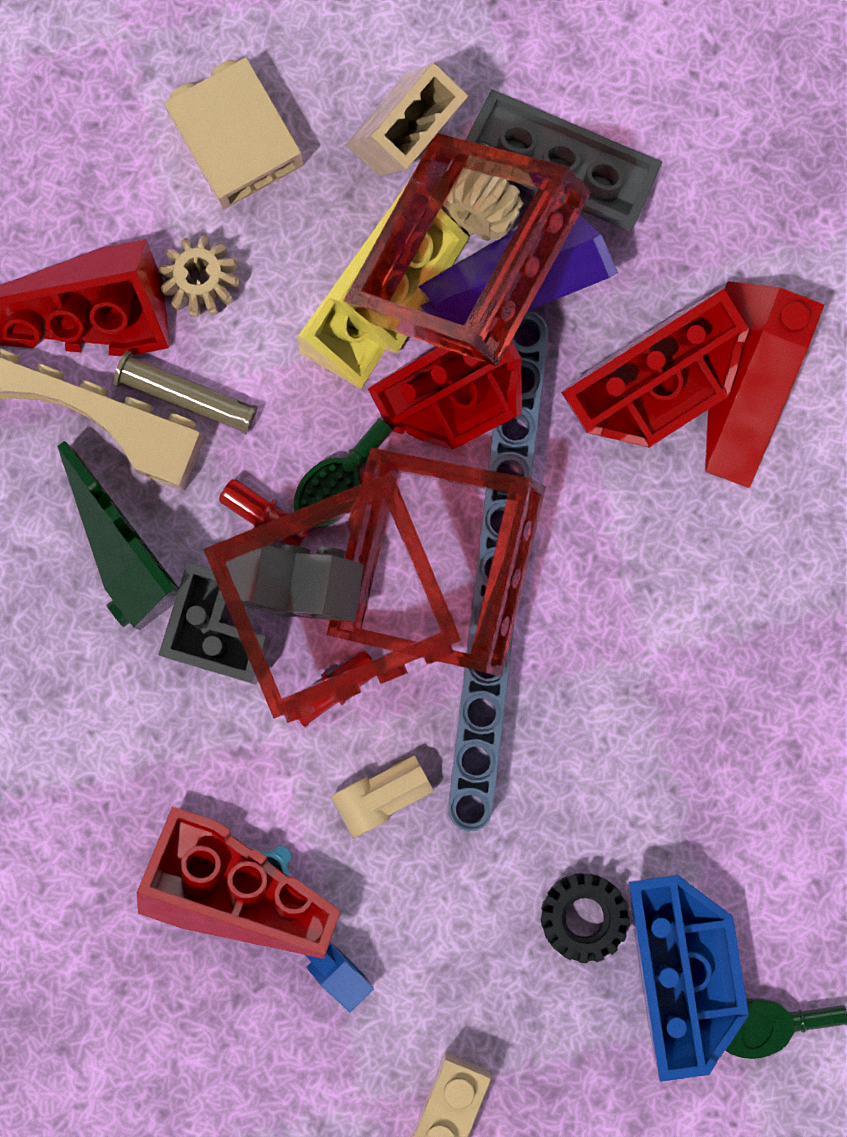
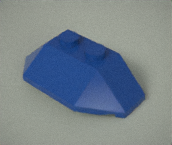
(687, 975)

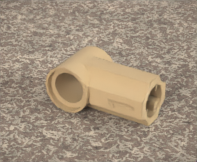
(374, 799)

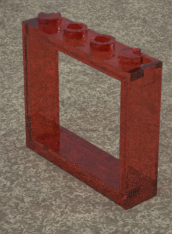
(517, 272)
(507, 568)
(385, 667)

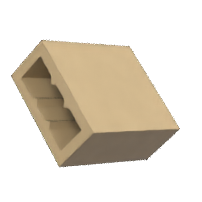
(406, 120)
(233, 132)

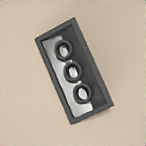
(612, 172)

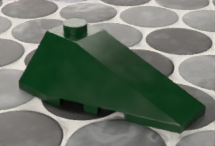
(125, 563)

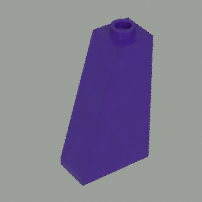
(579, 264)

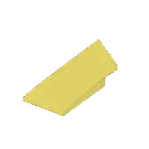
(345, 340)

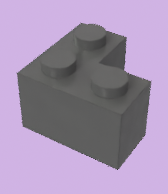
(299, 583)
(199, 629)

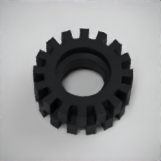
(614, 917)

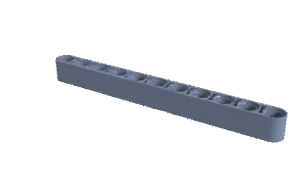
(521, 455)

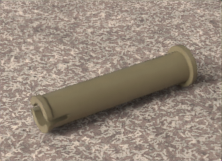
(184, 393)

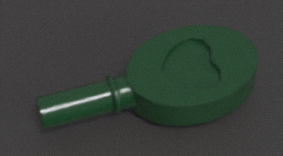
(339, 474)
(772, 1027)

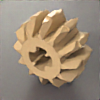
(483, 204)
(217, 269)

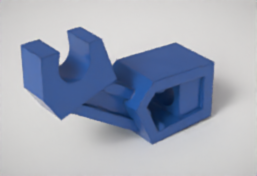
(340, 978)

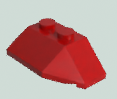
(663, 375)
(450, 396)

